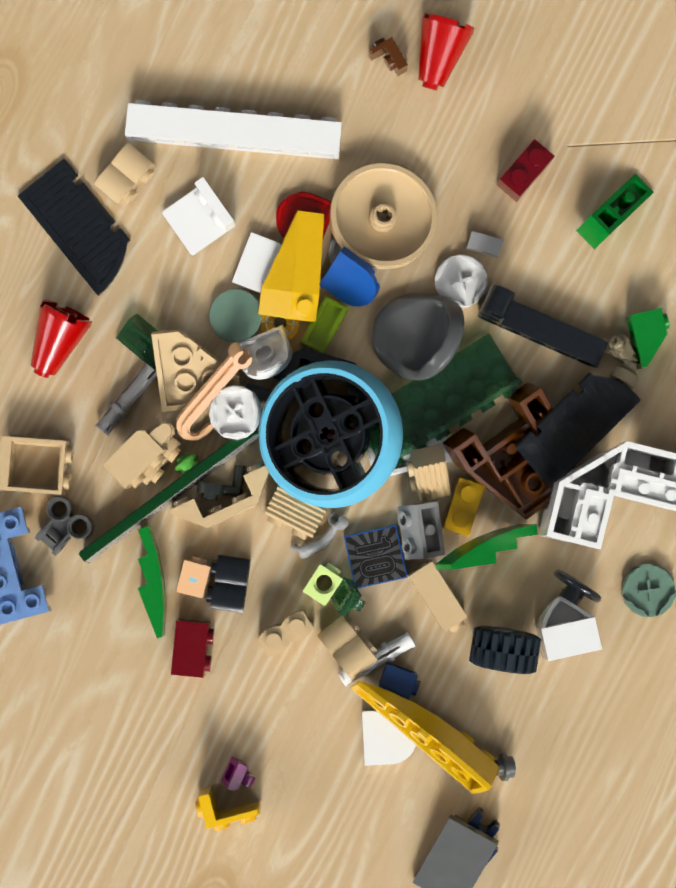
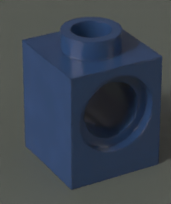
(399, 680)

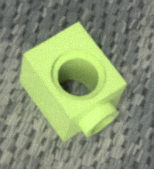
(318, 594)

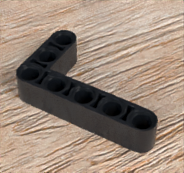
(540, 328)

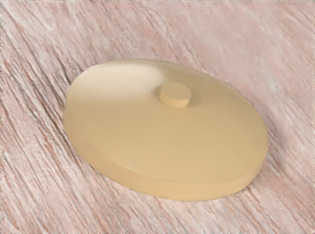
(383, 215)

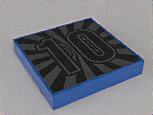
(375, 556)

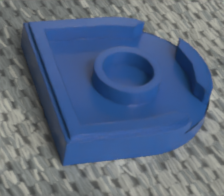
(351, 279)

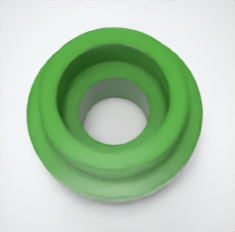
(186, 462)

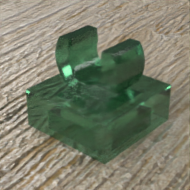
(347, 597)

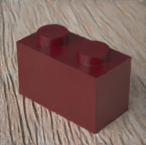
(525, 170)
(191, 648)

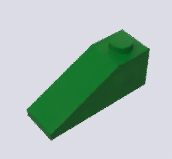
(614, 211)

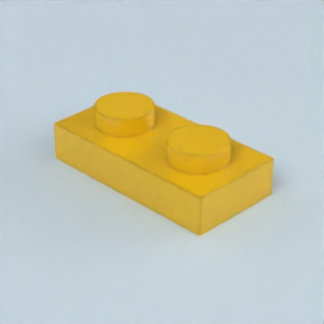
(463, 507)

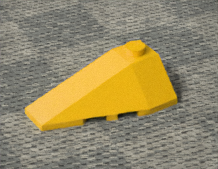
(294, 278)

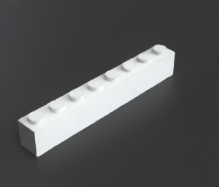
(233, 130)

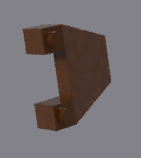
(497, 461)

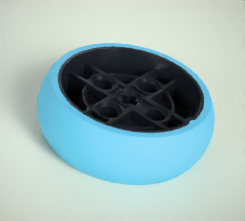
(309, 390)

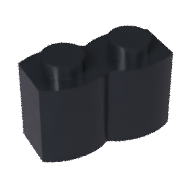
(229, 583)

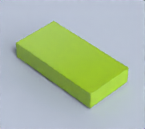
(328, 319)

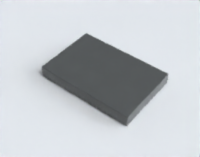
(456, 857)

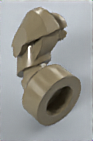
(620, 348)

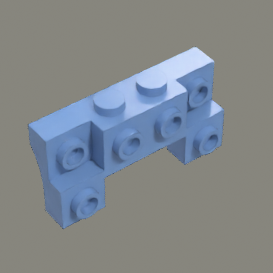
(14, 599)

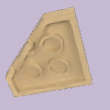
(182, 368)

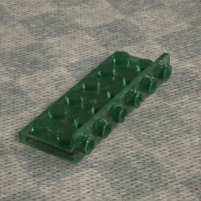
(464, 386)

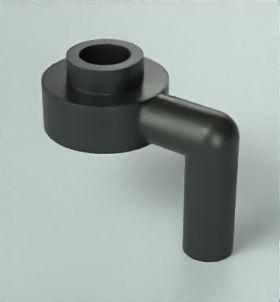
(212, 490)

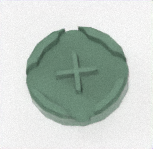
(235, 315)
(648, 590)

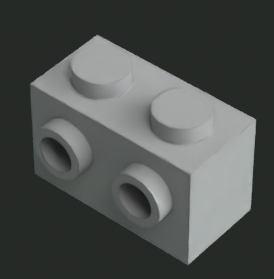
(421, 530)

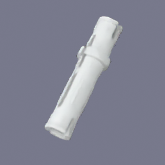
(404, 642)

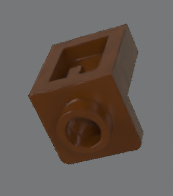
(394, 59)

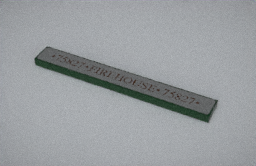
(165, 497)

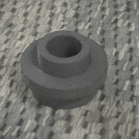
(507, 767)

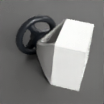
(566, 627)

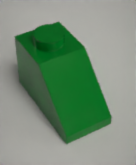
(647, 333)

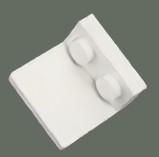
(199, 218)

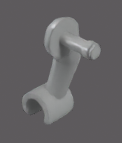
(309, 549)

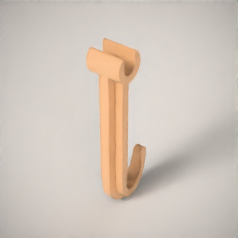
(236, 360)

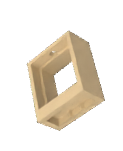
(7, 464)
(438, 597)

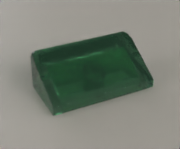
(138, 339)

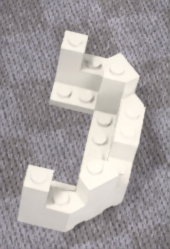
(585, 495)

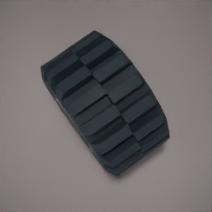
(505, 650)

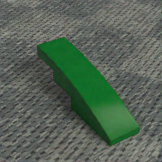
(483, 548)
(153, 593)

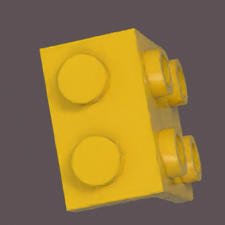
(207, 808)

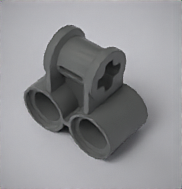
(62, 527)

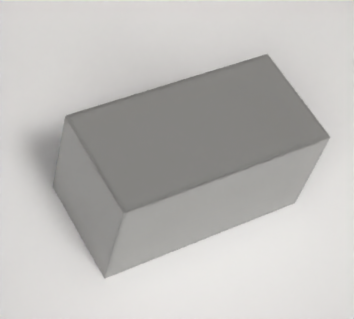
(484, 244)

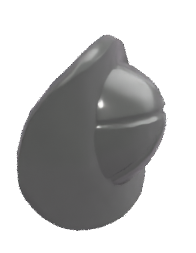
(418, 334)

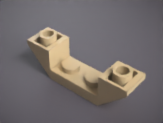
(191, 511)

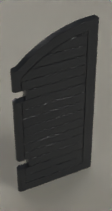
(77, 225)
(576, 426)

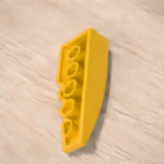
(435, 737)

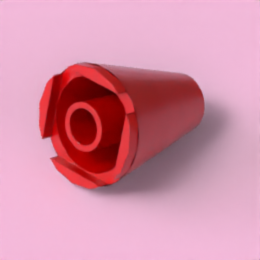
(440, 48)
(56, 337)

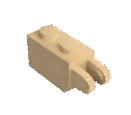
(139, 454)

